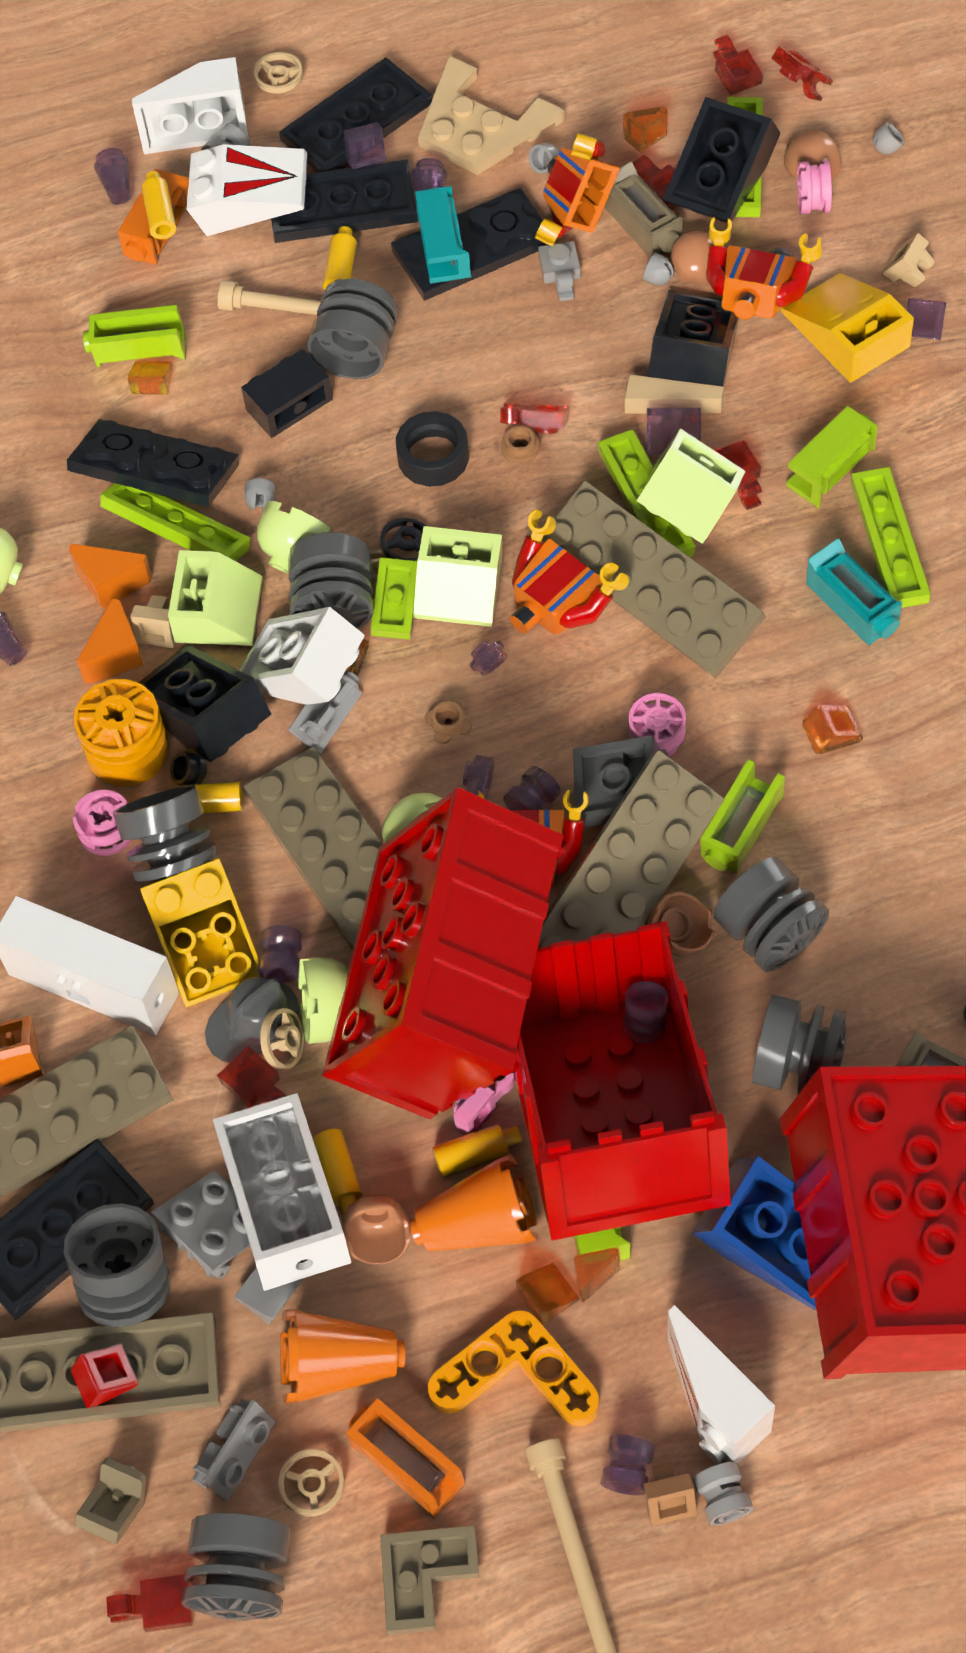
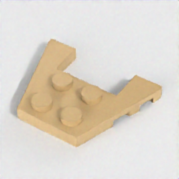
(472, 132)

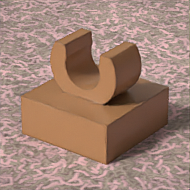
(669, 1496)

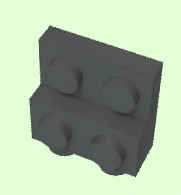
(607, 774)

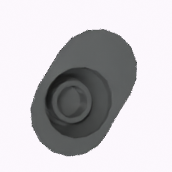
(240, 1017)

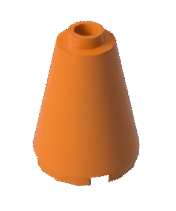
(478, 1212)
(334, 1355)

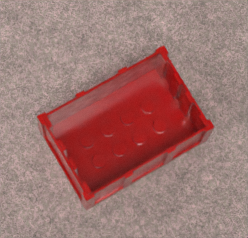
(444, 955)
(613, 1121)
(884, 1214)

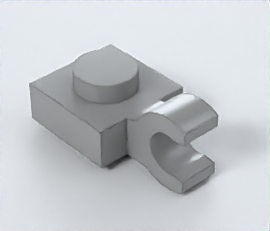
(560, 266)

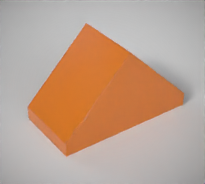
(110, 571)
(110, 647)
(18, 1052)

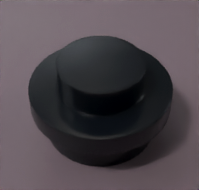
(188, 767)

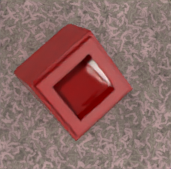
(103, 1375)

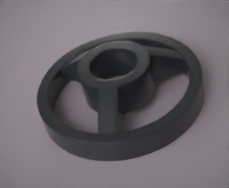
(408, 528)

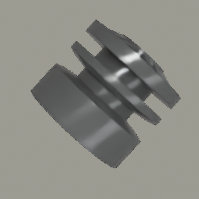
(353, 329)
(331, 573)
(166, 838)
(771, 914)
(795, 1045)
(117, 1265)
(235, 1578)

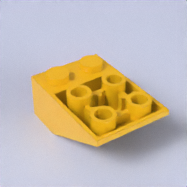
(852, 324)
(201, 932)

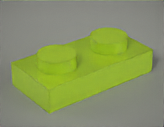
(394, 599)

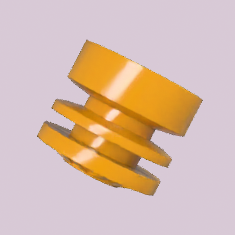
(121, 732)

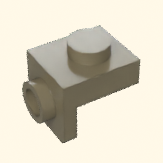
(113, 1501)

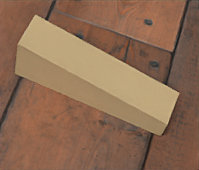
(664, 393)

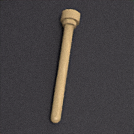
(234, 296)
(547, 1461)

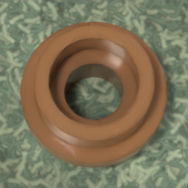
(520, 437)

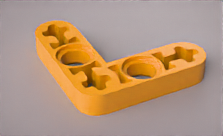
(510, 1355)

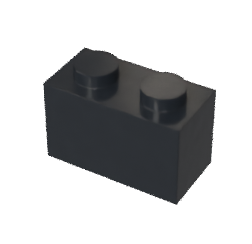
(287, 393)

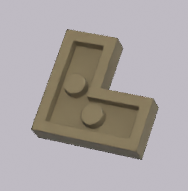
(413, 1563)

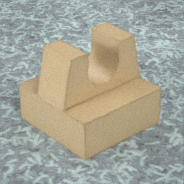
(907, 259)
(152, 624)

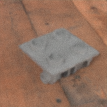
(205, 1223)

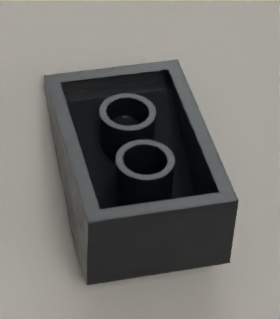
(722, 160)
(693, 339)
(206, 701)

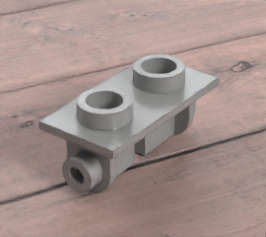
(320, 721)
(245, 1432)

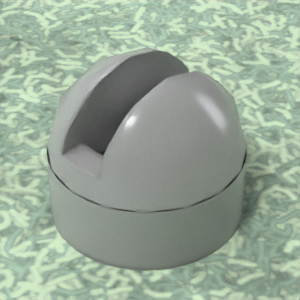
(888, 139)
(540, 155)
(658, 270)
(258, 493)

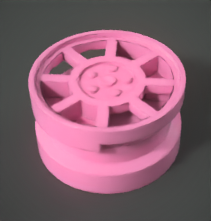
(814, 187)
(660, 720)
(96, 822)

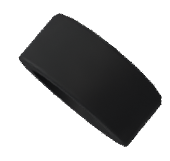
(432, 425)

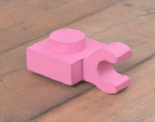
(474, 1111)

